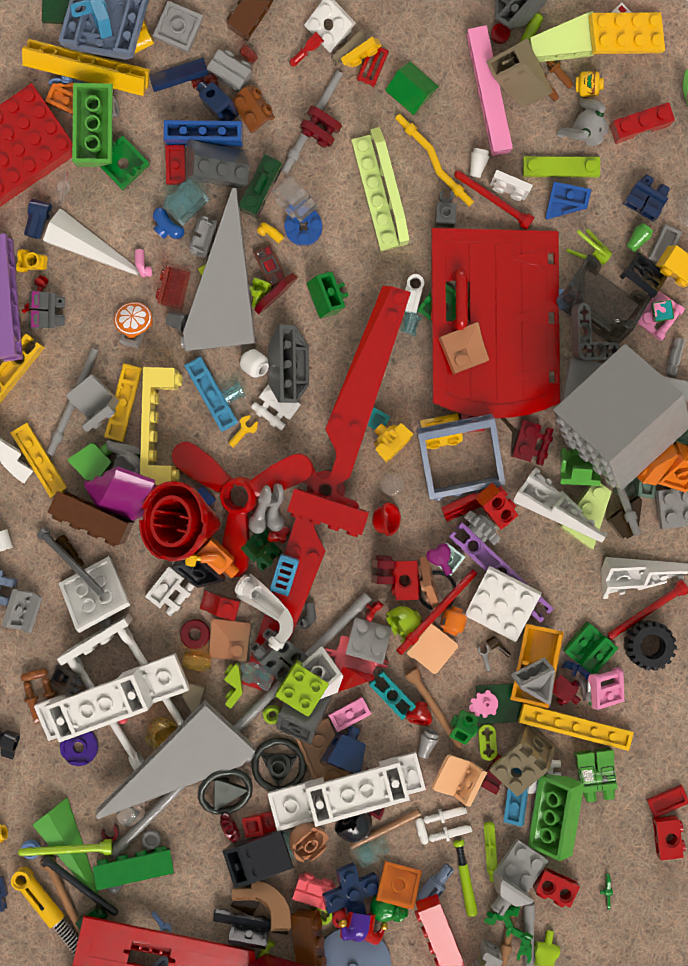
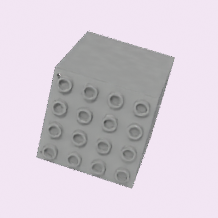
(622, 417)

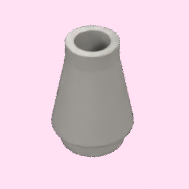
(427, 742)

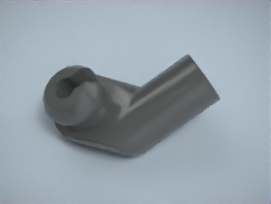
(310, 616)

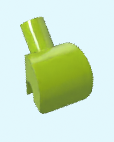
(259, 290)

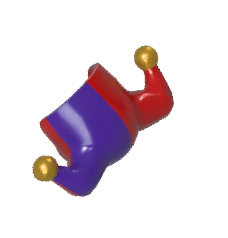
(361, 928)

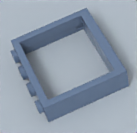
(452, 428)

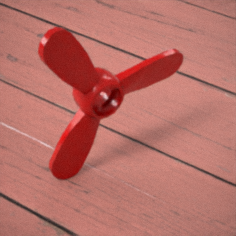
(208, 471)

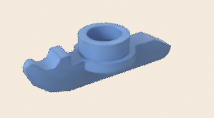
(64, 80)

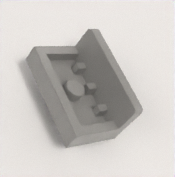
(22, 610)

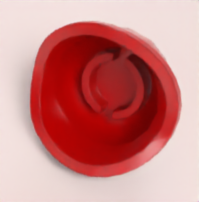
(386, 519)

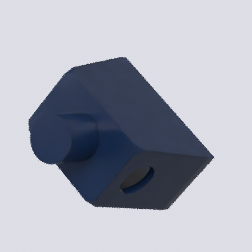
(217, 102)
(346, 751)

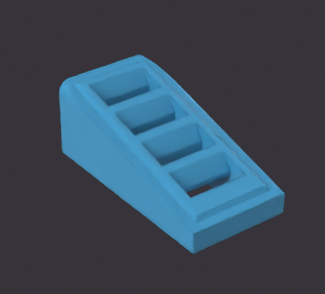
(288, 559)

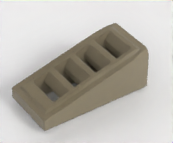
(354, 42)

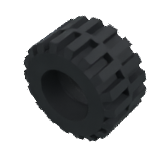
(665, 650)

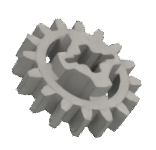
(482, 527)

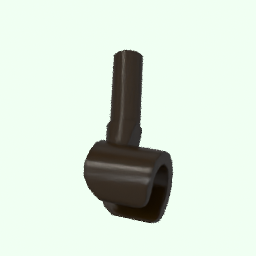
(493, 642)

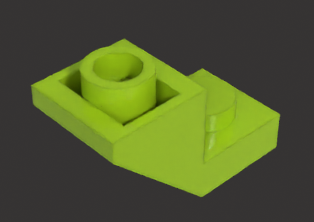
(234, 679)

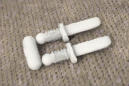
(441, 816)

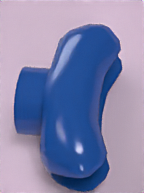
(165, 225)

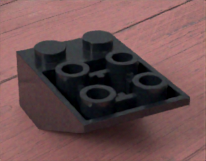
(257, 858)

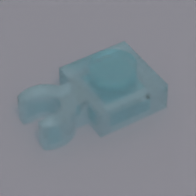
(368, 854)

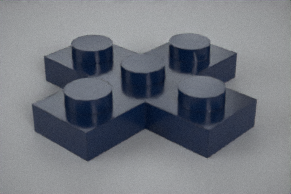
(350, 890)

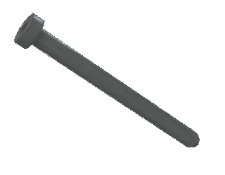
(44, 535)

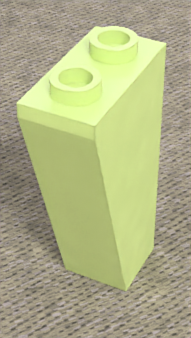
(564, 41)

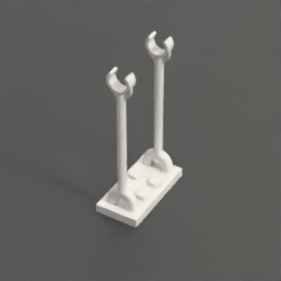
(86, 646)

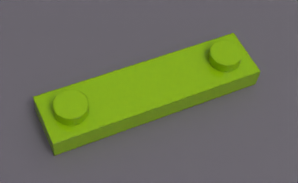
(561, 166)

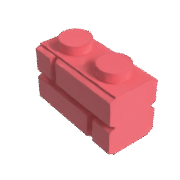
(310, 890)

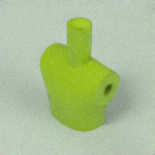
(546, 952)

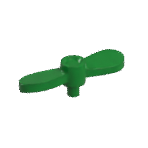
(608, 890)

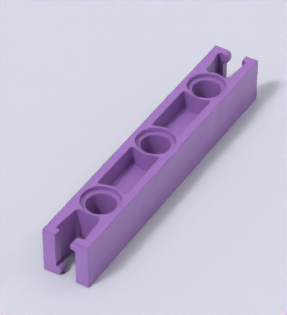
(9, 309)
(486, 557)

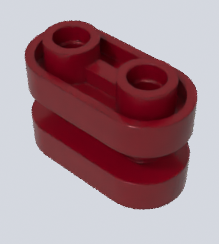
(310, 128)
(383, 564)

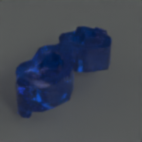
(576, 668)

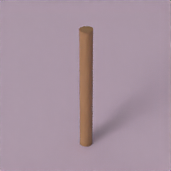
(388, 827)

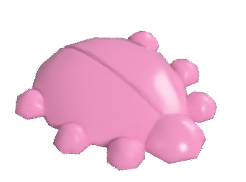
(484, 704)

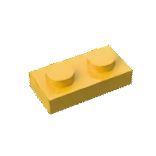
(366, 49)

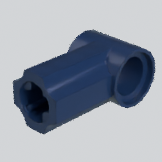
(38, 214)

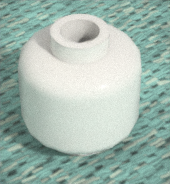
(254, 363)

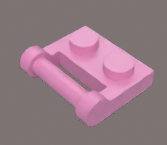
(646, 320)
(609, 694)

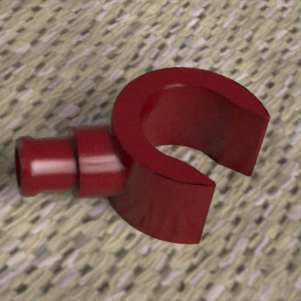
(104, 836)

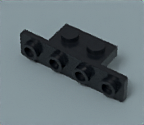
(246, 929)

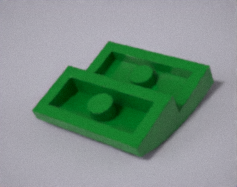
(590, 648)

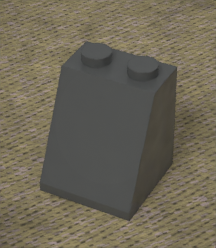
(299, 725)

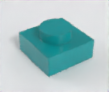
(378, 417)

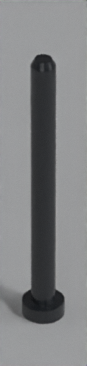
(47, 861)

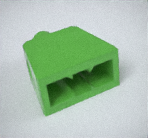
(92, 461)

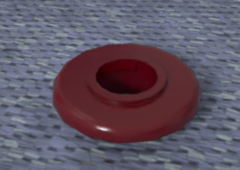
(185, 634)

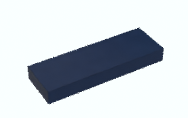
(178, 74)

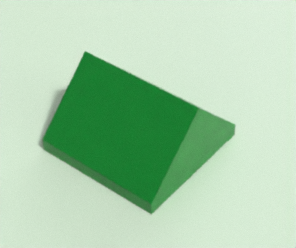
(411, 88)

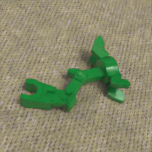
(525, 946)

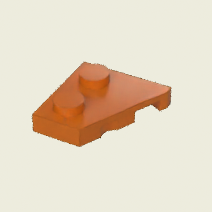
(61, 97)

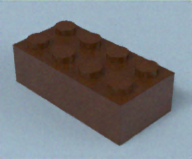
(85, 515)

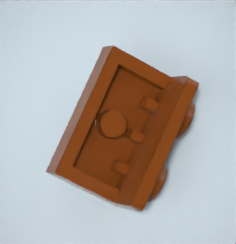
(252, 108)

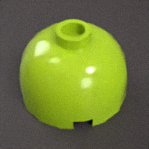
(403, 621)

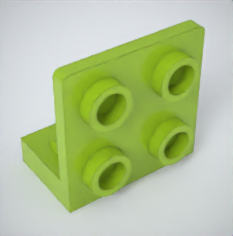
(301, 689)

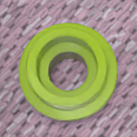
(267, 718)

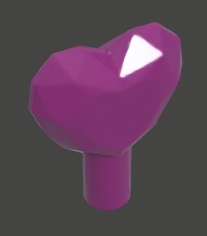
(440, 557)

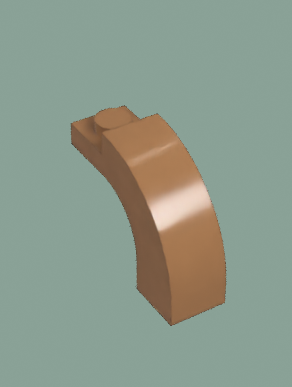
(269, 897)

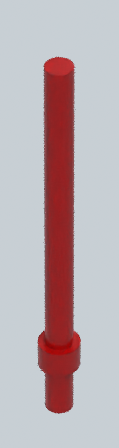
(413, 637)

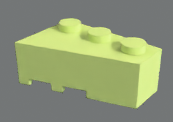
(594, 504)

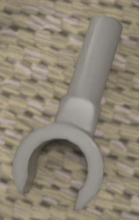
(485, 658)

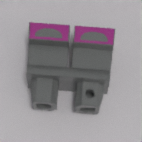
(47, 302)

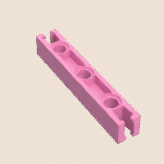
(489, 92)

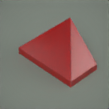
(353, 678)

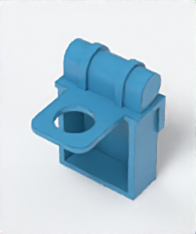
(99, 13)

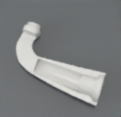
(259, 596)

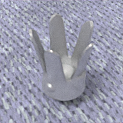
(586, 691)

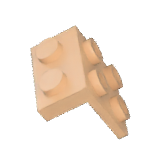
(432, 649)
(459, 779)

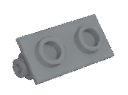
(200, 245)

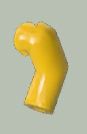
(271, 231)

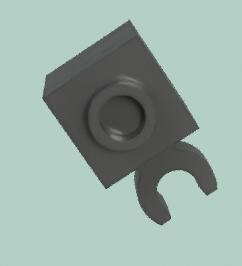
(446, 211)

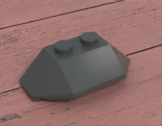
(516, 12)
(288, 364)

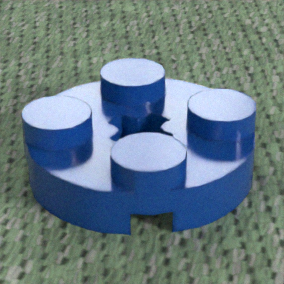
(304, 237)

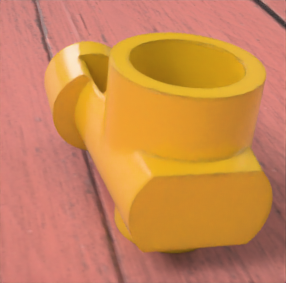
(30, 261)

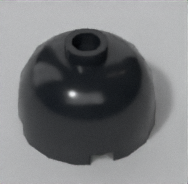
(354, 828)

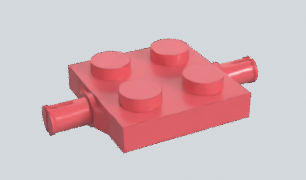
(352, 662)

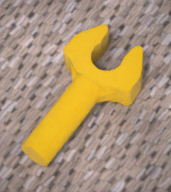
(244, 429)

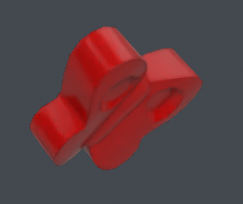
(279, 535)
(376, 606)

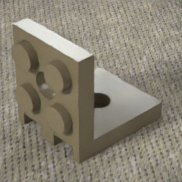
(530, 754)

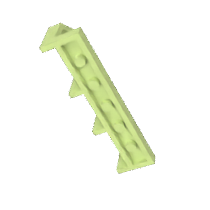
(375, 190)

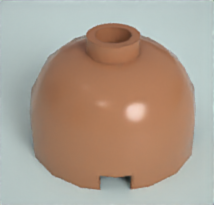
(307, 841)

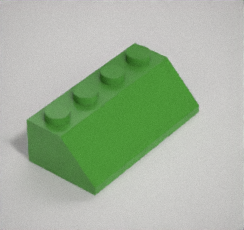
(92, 124)
(556, 816)

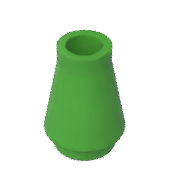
(640, 235)

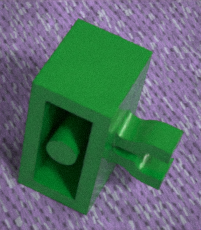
(326, 294)

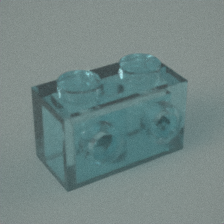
(185, 202)

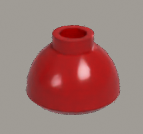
(420, 715)

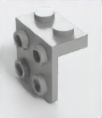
(93, 402)

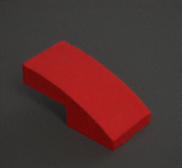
(258, 824)

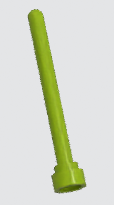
(104, 847)

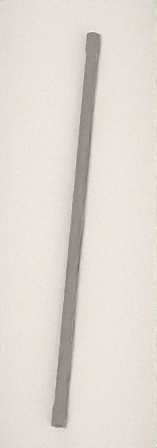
(356, 607)

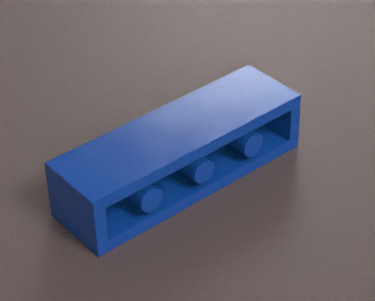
(213, 132)

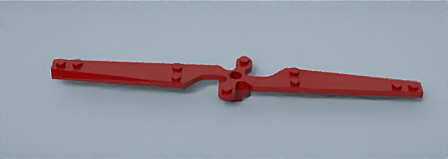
(346, 432)

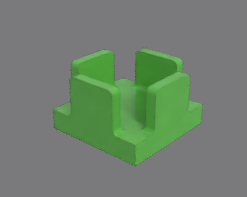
(575, 470)

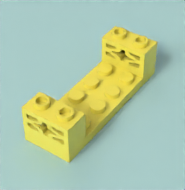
(155, 379)

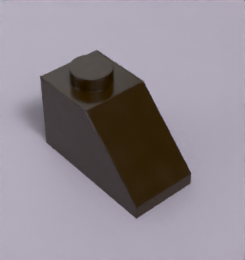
(618, 521)

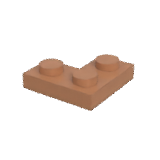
(427, 583)

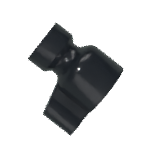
(8, 743)

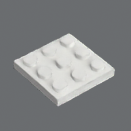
(503, 603)
(85, 605)

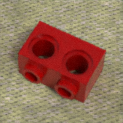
(496, 505)
(558, 883)

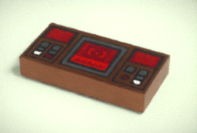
(269, 265)

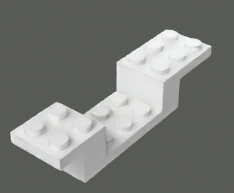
(112, 701)
(347, 795)

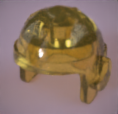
(158, 731)

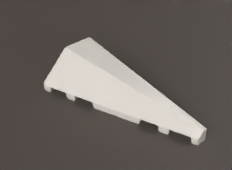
(543, 498)

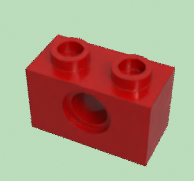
(410, 591)
(668, 849)

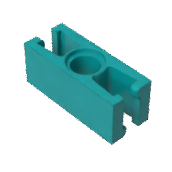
(392, 702)

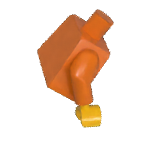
(215, 556)

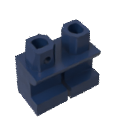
(655, 198)

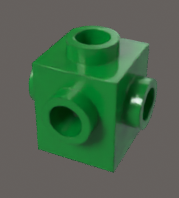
(464, 727)

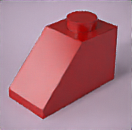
(220, 605)

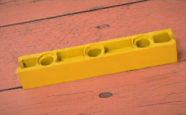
(85, 67)
(12, 371)

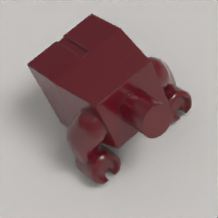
(566, 690)

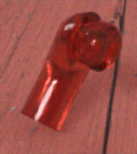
(207, 79)

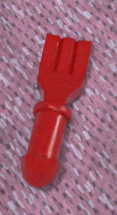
(311, 45)

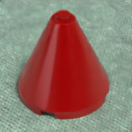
(176, 521)

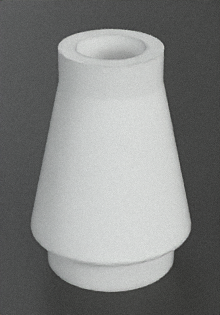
(478, 162)

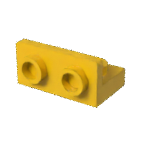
(442, 441)

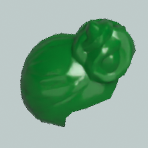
(387, 912)

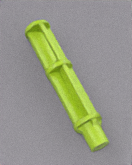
(490, 847)

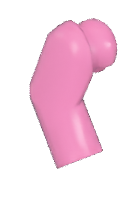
(140, 264)

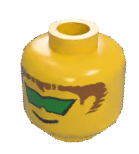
(589, 84)

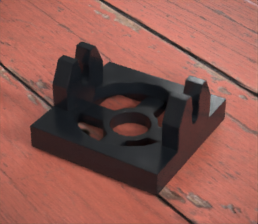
(643, 264)

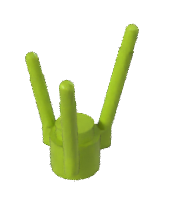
(601, 251)

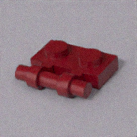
(526, 442)

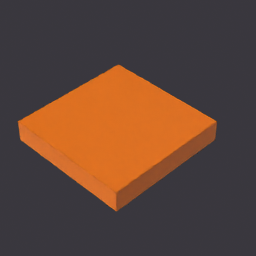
(398, 885)

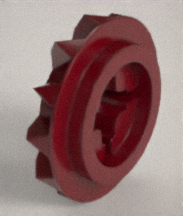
(229, 827)

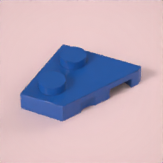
(566, 199)

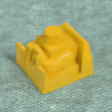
(391, 440)

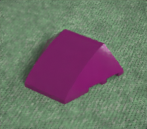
(120, 492)

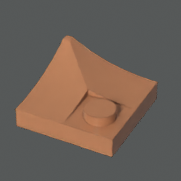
(464, 348)
(230, 639)

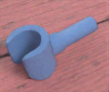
(162, 925)

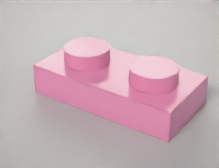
(349, 714)

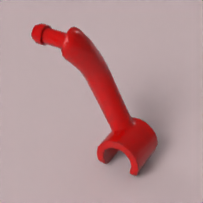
(41, 282)

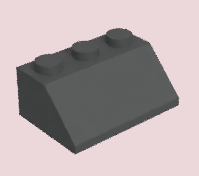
(216, 164)

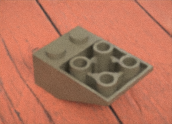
(520, 73)

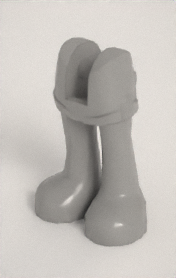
(272, 518)

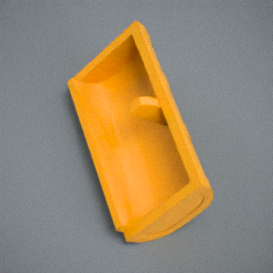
(537, 644)

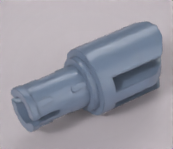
(436, 883)

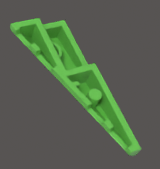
(60, 829)

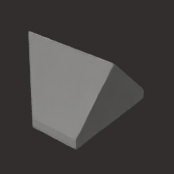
(537, 679)

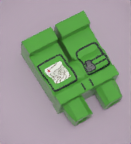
(598, 779)

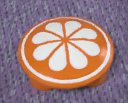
(133, 319)

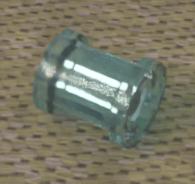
(410, 324)
(233, 393)

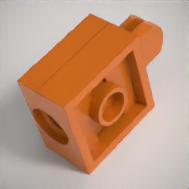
(677, 474)

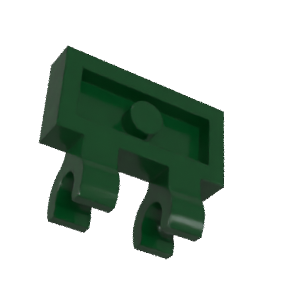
(255, 549)

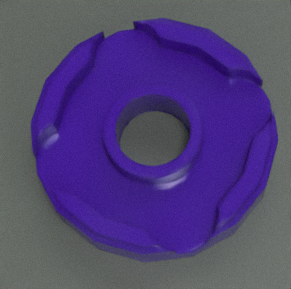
(80, 758)

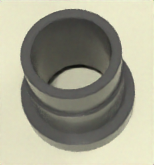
(177, 321)

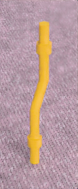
(412, 131)

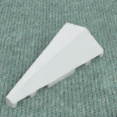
(70, 235)
(624, 574)

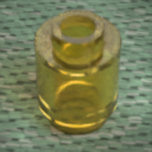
(197, 661)

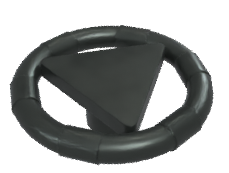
(278, 763)
(225, 791)

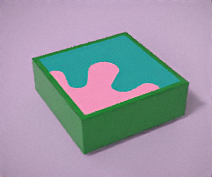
(662, 311)

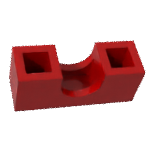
(637, 123)

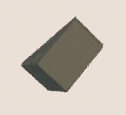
(194, 695)

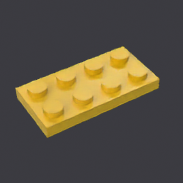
(626, 33)

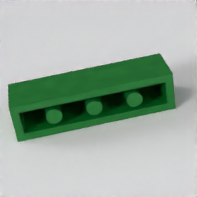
(133, 868)

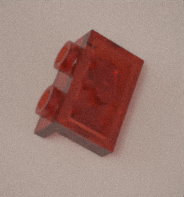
(173, 287)

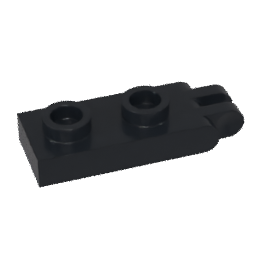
(66, 679)

